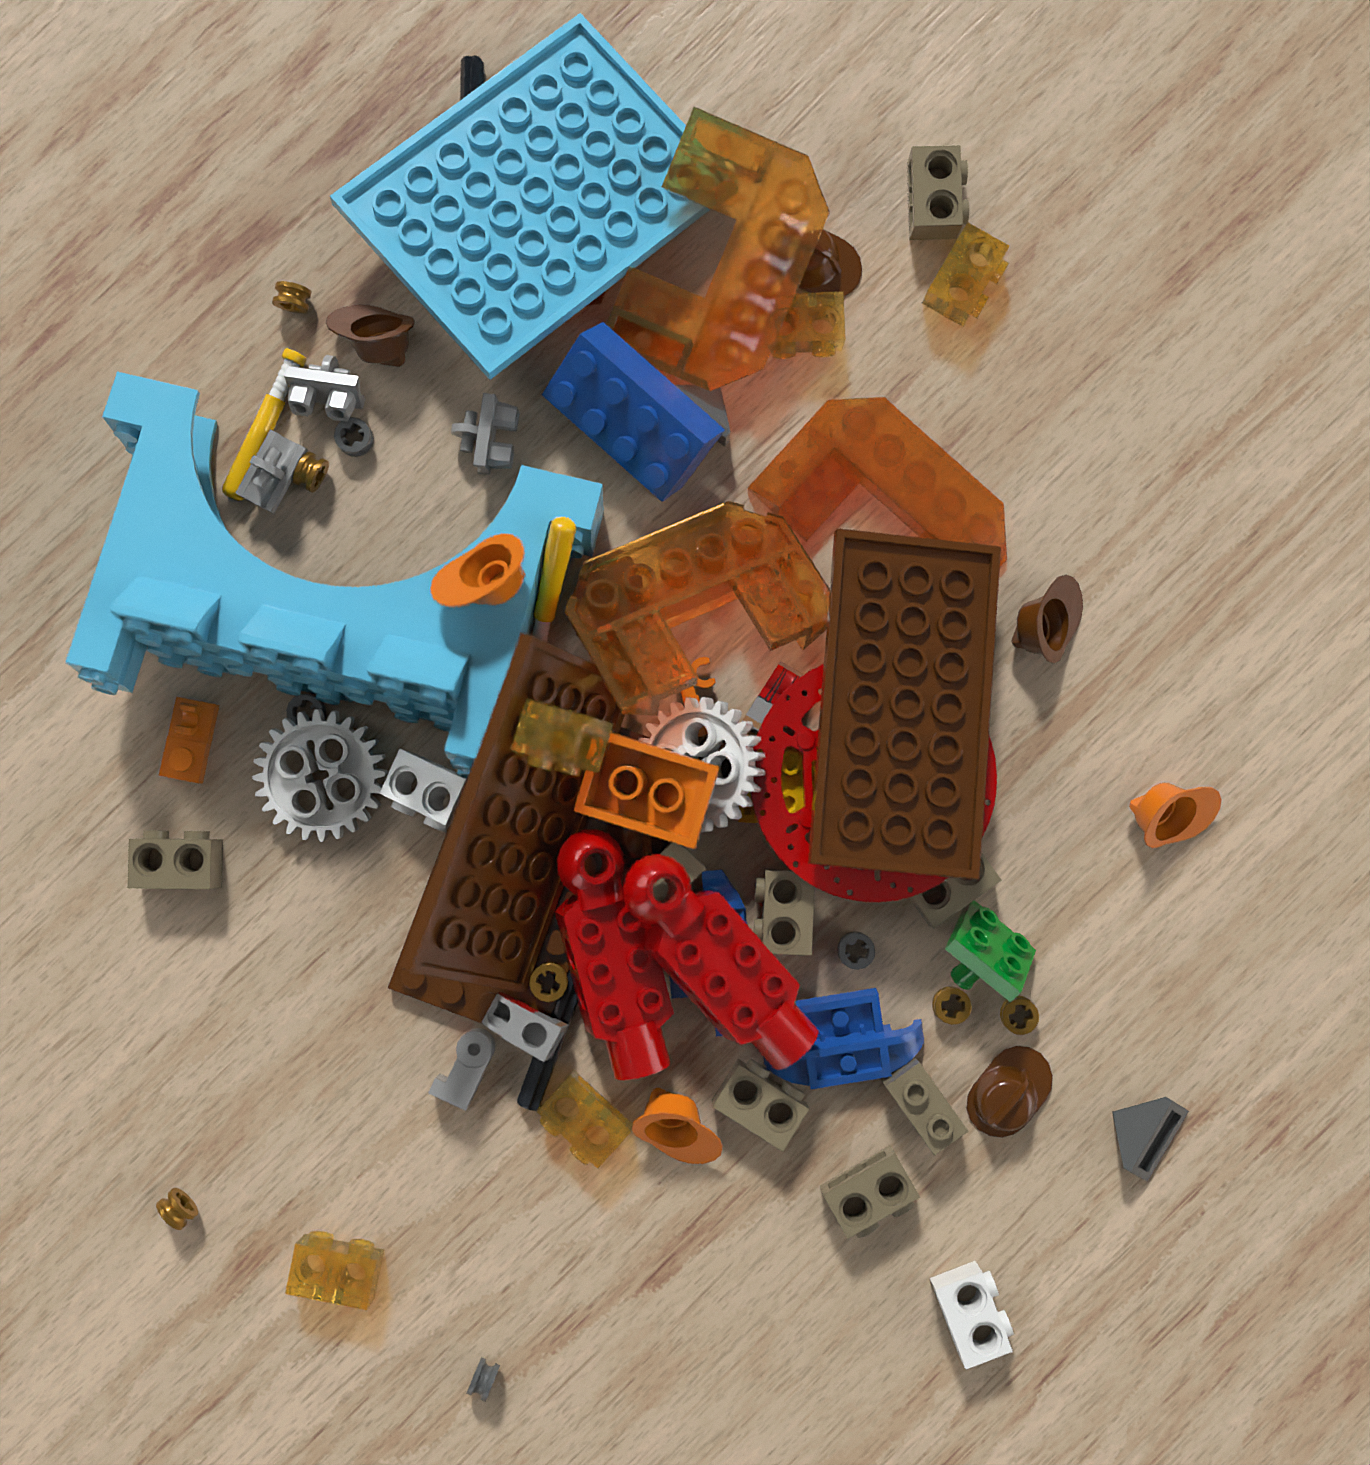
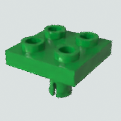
(989, 952)

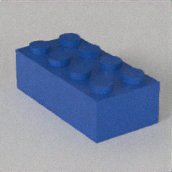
(632, 411)

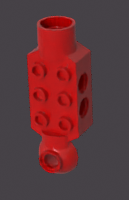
(719, 962)
(613, 975)

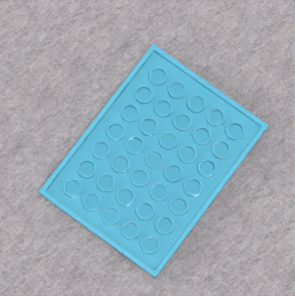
(526, 195)

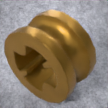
(291, 297)
(310, 471)
(536, 986)
(958, 1015)
(1029, 1022)
(177, 1209)

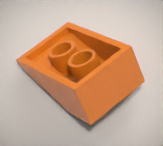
(649, 790)

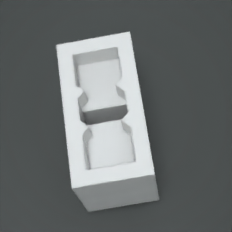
(432, 787)
(966, 1316)

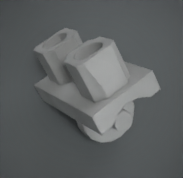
(324, 385)
(492, 416)
(271, 471)

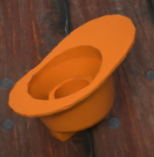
(483, 575)
(1174, 814)
(675, 1128)

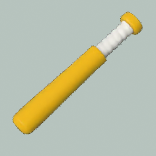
(264, 421)
(553, 572)

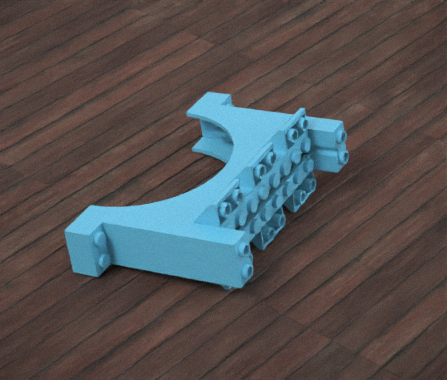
(202, 600)

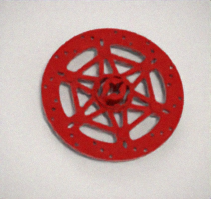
(777, 818)

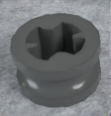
(358, 448)
(300, 701)
(860, 962)
(483, 1379)

